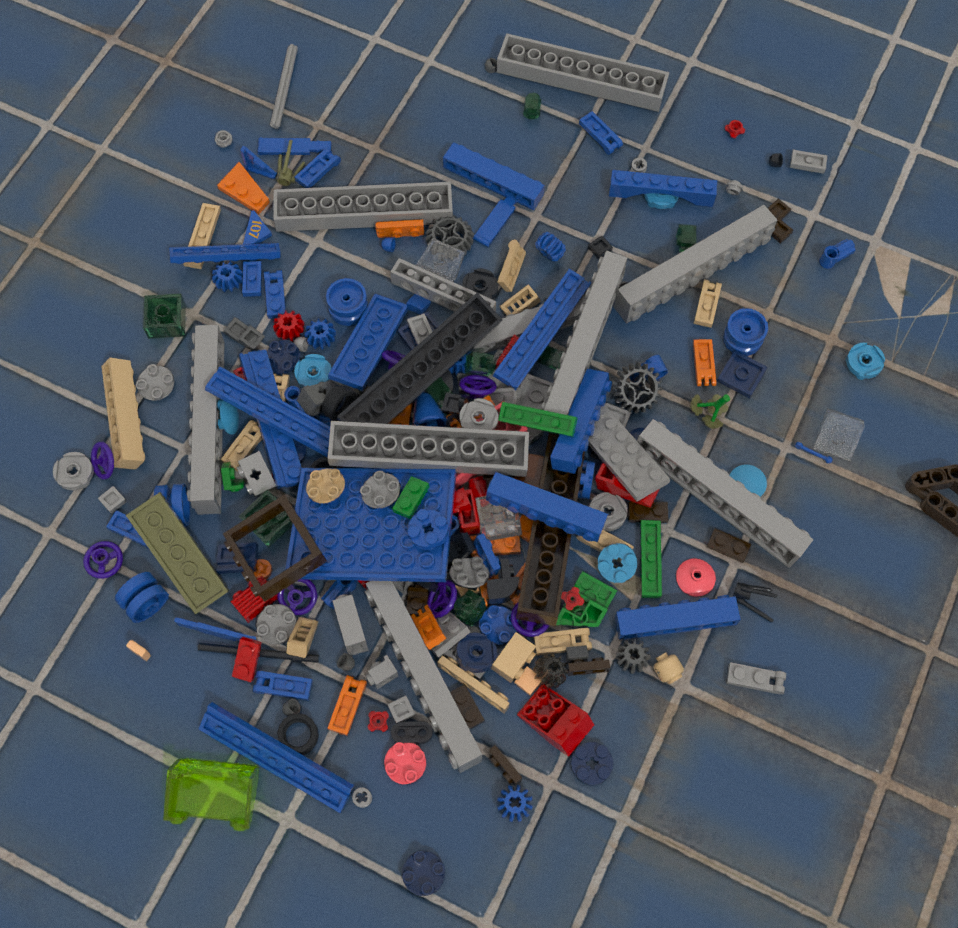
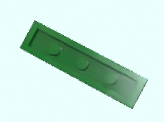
(538, 419)
(651, 559)

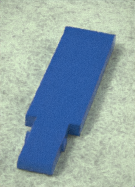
(300, 146)
(495, 221)
(212, 630)

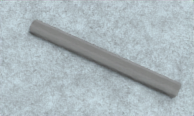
(283, 86)

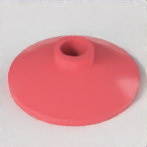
(695, 586)

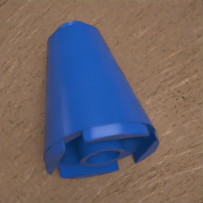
(428, 412)

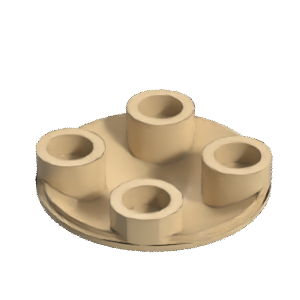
(325, 485)

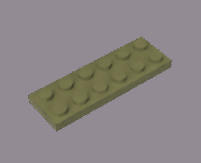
(177, 553)

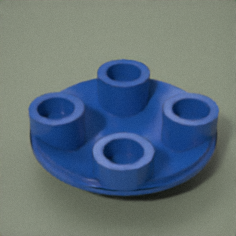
(497, 624)

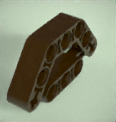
(927, 492)

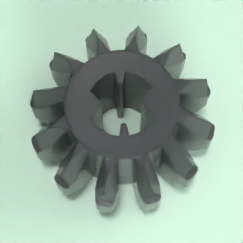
(639, 661)

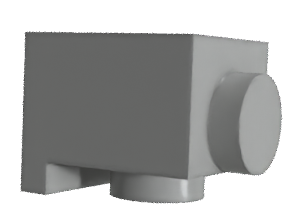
(381, 673)

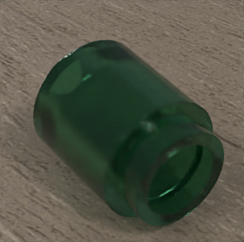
(532, 106)

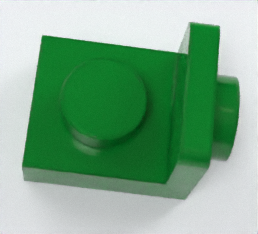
(228, 475)

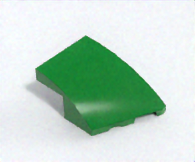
(596, 598)

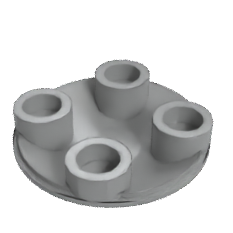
(155, 382)
(380, 490)
(469, 572)
(276, 623)

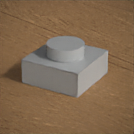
(112, 499)
(401, 709)

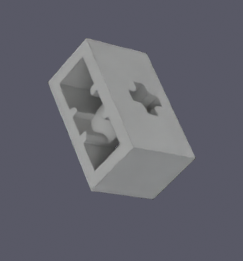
(265, 480)

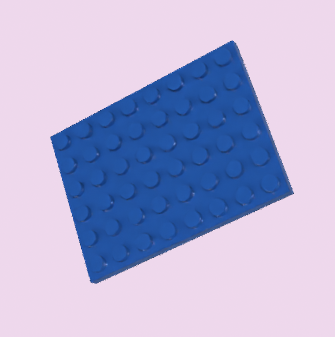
(372, 541)

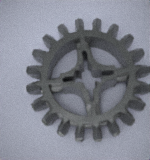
(447, 230)
(639, 380)

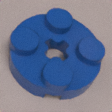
(586, 479)
(431, 539)

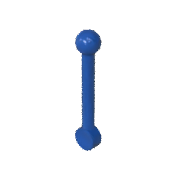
(798, 445)

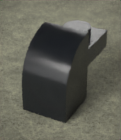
(460, 548)
(503, 589)

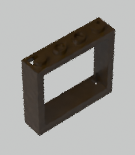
(291, 574)

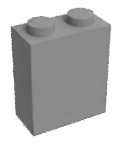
(350, 624)

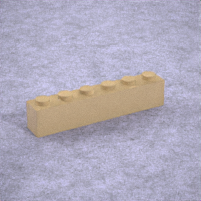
(122, 413)

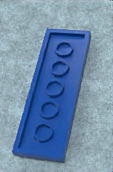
(368, 342)

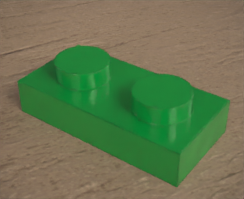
(410, 497)

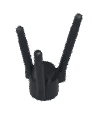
(743, 591)

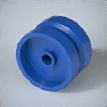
(346, 301)
(745, 331)
(177, 500)
(141, 597)

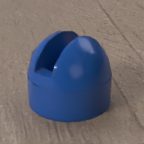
(388, 244)

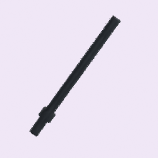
(263, 653)

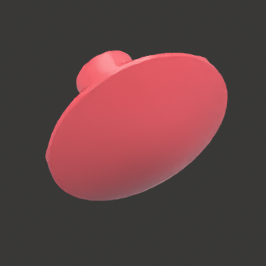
(405, 763)

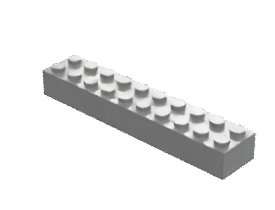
(582, 72)
(360, 205)
(694, 264)
(586, 333)
(206, 436)
(428, 448)
(724, 494)
(424, 675)

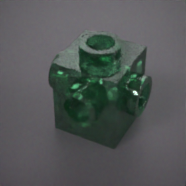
(470, 608)

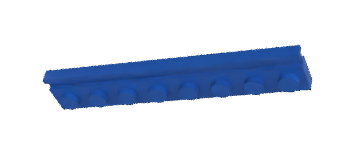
(542, 329)
(270, 410)
(278, 446)
(276, 757)

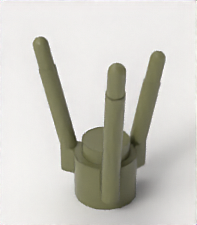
(285, 174)

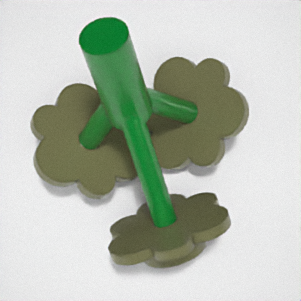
(716, 406)

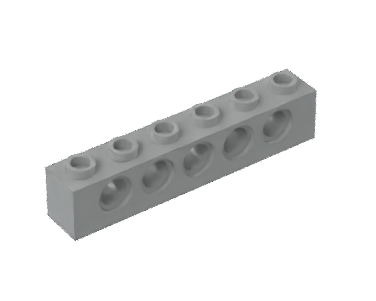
(432, 286)

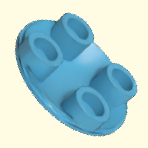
(228, 417)
(751, 477)

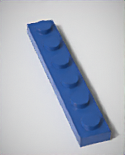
(224, 252)

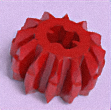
(288, 325)

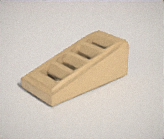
(527, 290)
(301, 638)

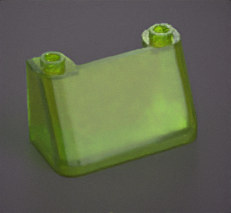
(211, 791)

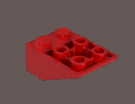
(609, 483)
(556, 719)

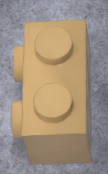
(513, 658)

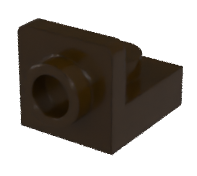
(416, 599)

